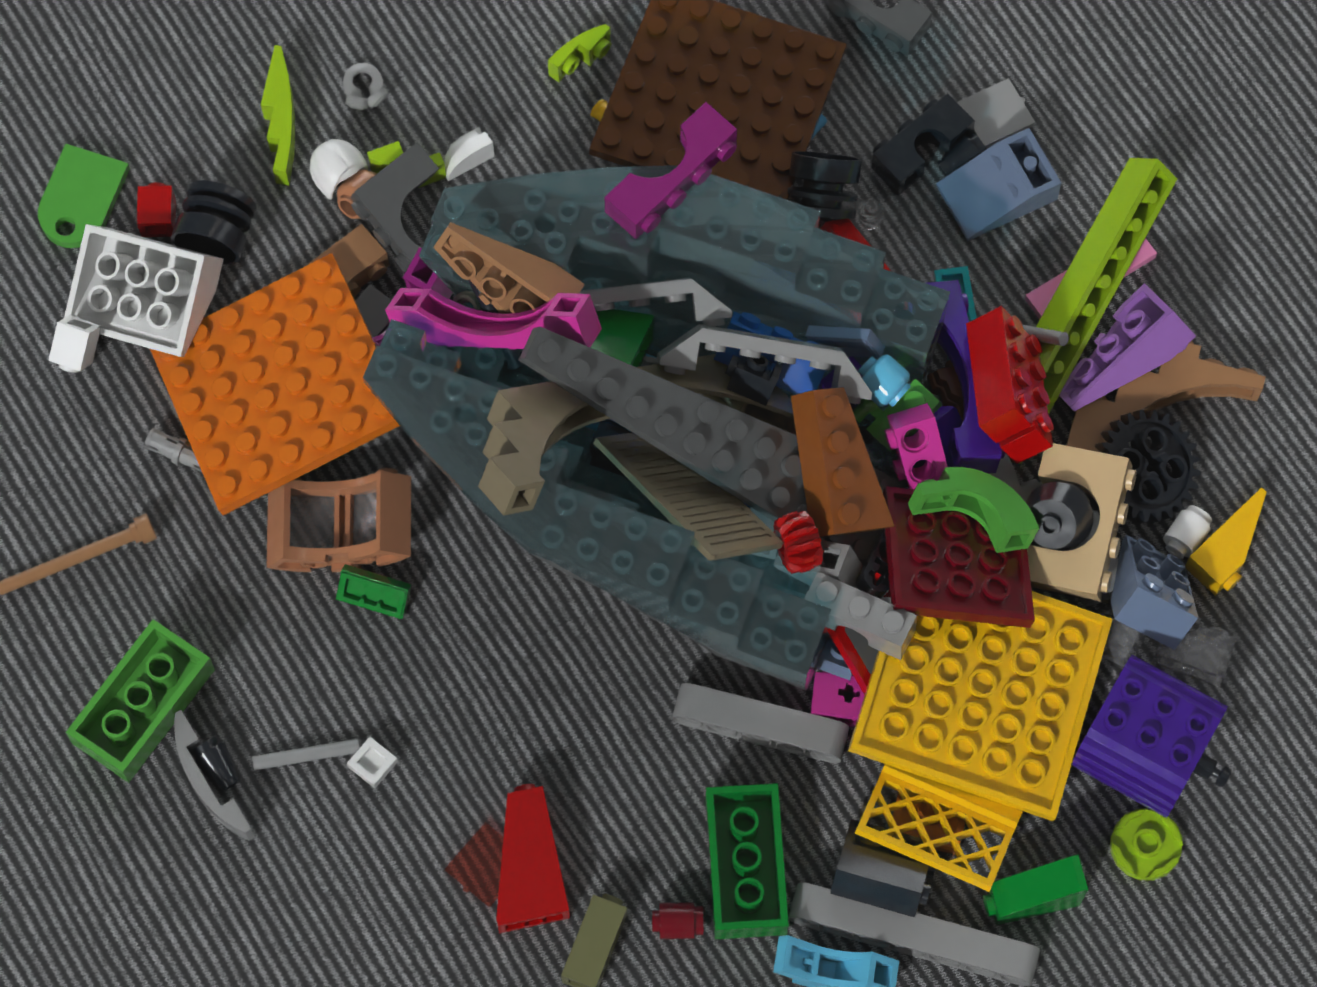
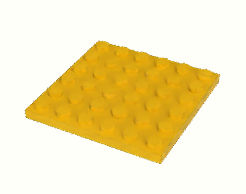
(987, 704)

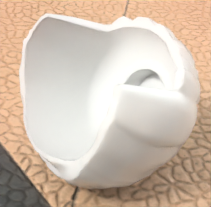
(334, 163)

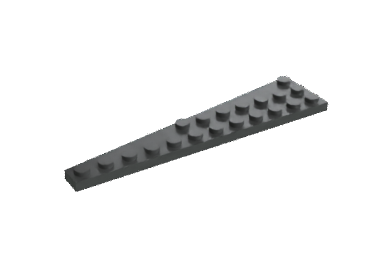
(714, 440)

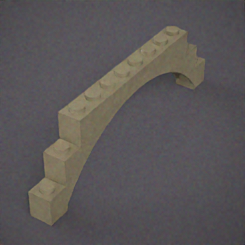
(539, 415)

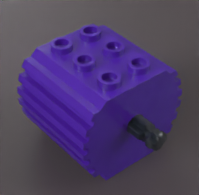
(1151, 737)

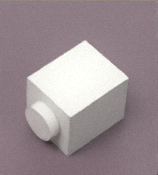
(74, 344)

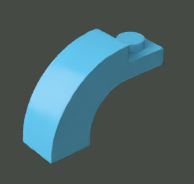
(826, 967)

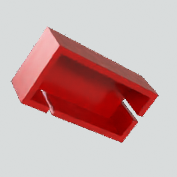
(1009, 384)

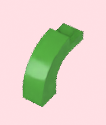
(983, 498)

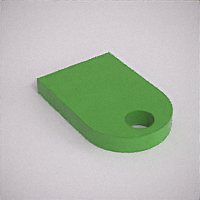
(80, 193)

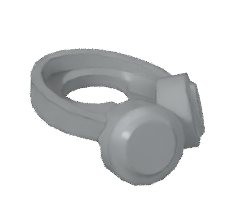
(376, 89)

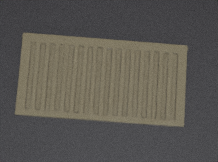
(720, 521)

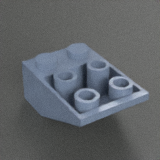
(1000, 185)
(1153, 593)

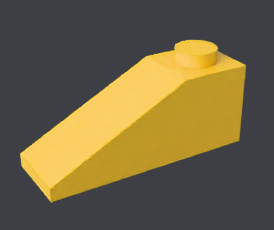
(1225, 551)

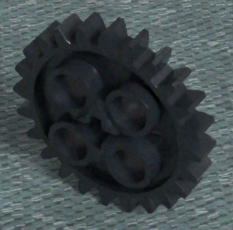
(1150, 464)

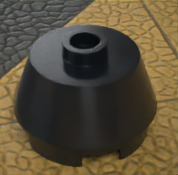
(1061, 514)

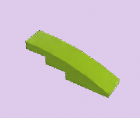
(279, 109)

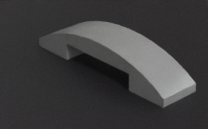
(227, 814)

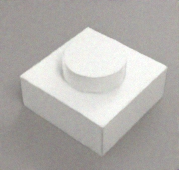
(372, 762)

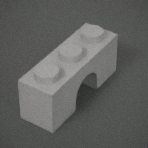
(868, 615)

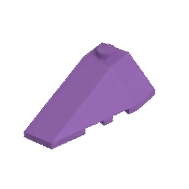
(1138, 342)

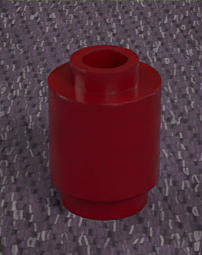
(678, 920)

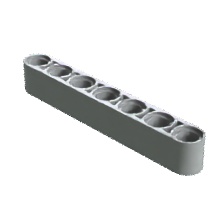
(916, 936)

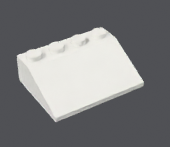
(142, 289)

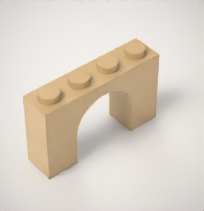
(1106, 480)

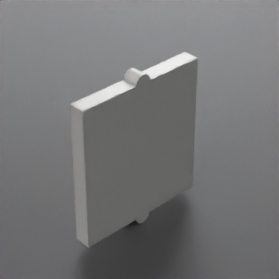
(997, 112)

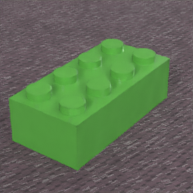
(140, 700)

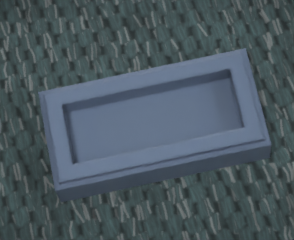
(851, 341)

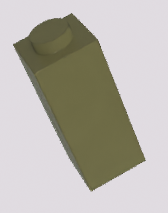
(595, 942)

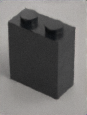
(881, 875)

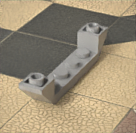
(705, 305)
(683, 355)

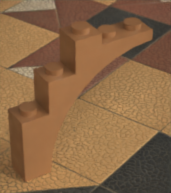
(1176, 381)

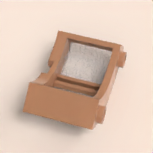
(340, 522)

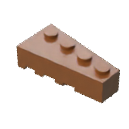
(835, 466)

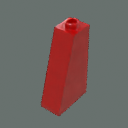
(530, 869)

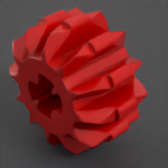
(801, 542)

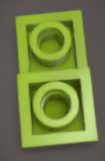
(585, 47)

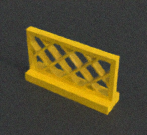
(978, 812)

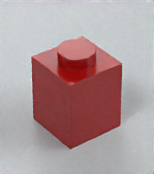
(156, 210)

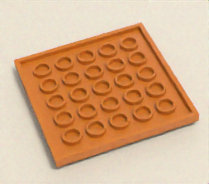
(276, 384)

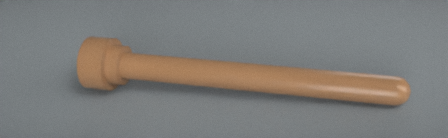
(138, 531)

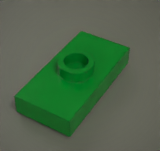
(373, 591)

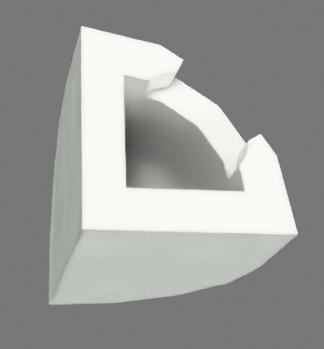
(468, 153)

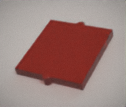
(479, 865)

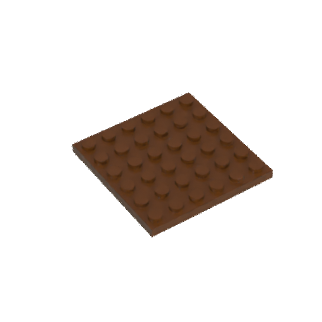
(745, 66)

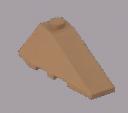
(502, 273)

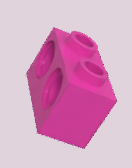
(922, 446)

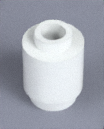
(1187, 532)

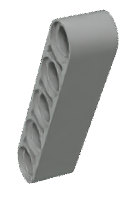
(760, 723)

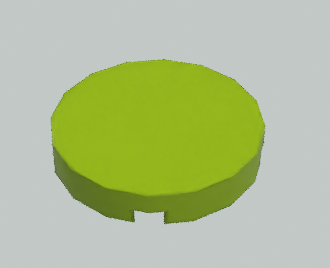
(1146, 844)

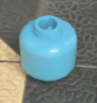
(885, 379)

